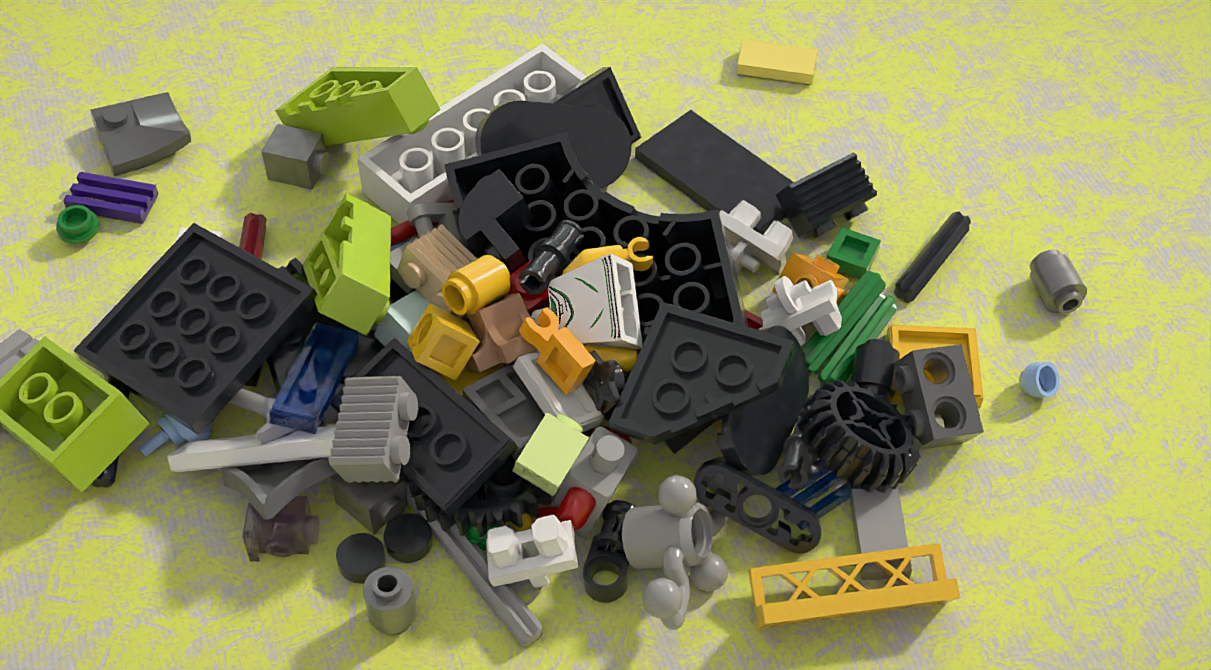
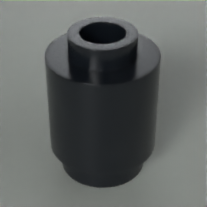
(875, 367)

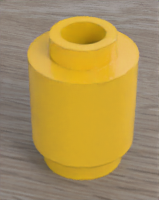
(476, 285)

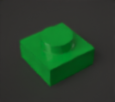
(853, 252)

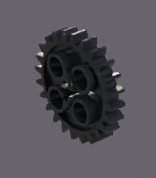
(506, 501)

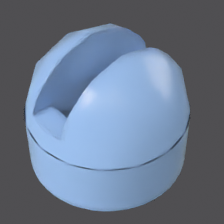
(1039, 379)

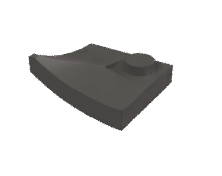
(139, 132)
(508, 405)
(275, 484)

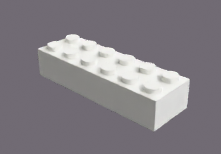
(412, 166)

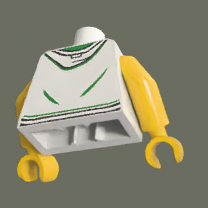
(600, 301)

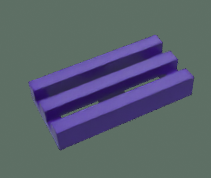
(114, 193)

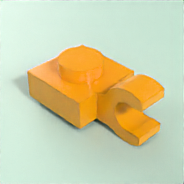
(561, 353)

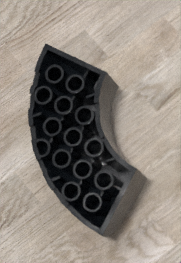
(688, 250)

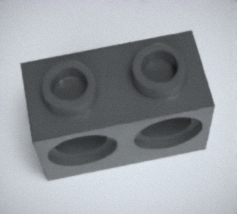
(948, 396)

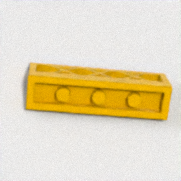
(852, 603)

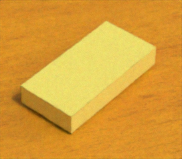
(777, 61)

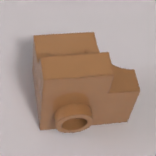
(499, 333)

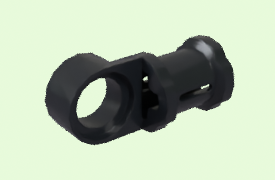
(604, 557)

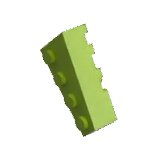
(362, 104)

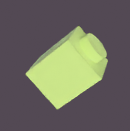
(551, 452)

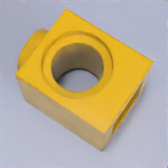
(442, 341)

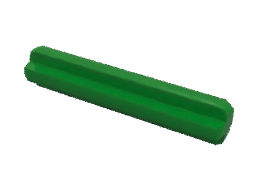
(851, 309)
(868, 327)

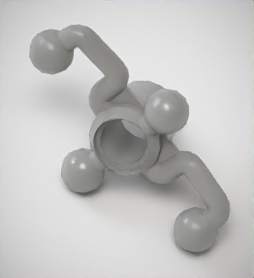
(679, 540)

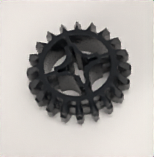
(859, 436)

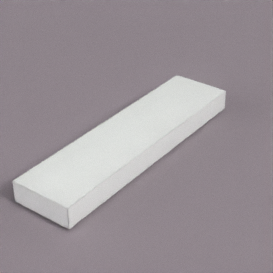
(250, 451)

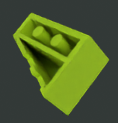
(352, 265)

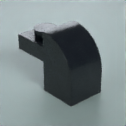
(491, 216)

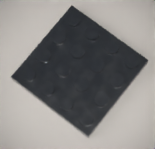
(197, 327)

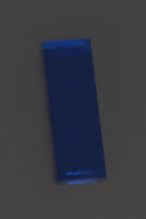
(314, 378)

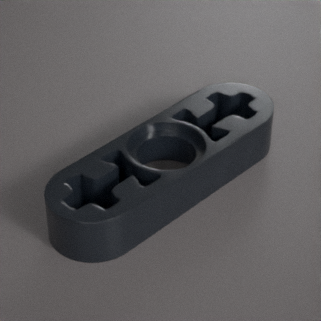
(794, 510)

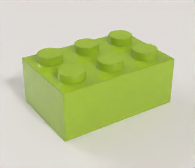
(67, 413)

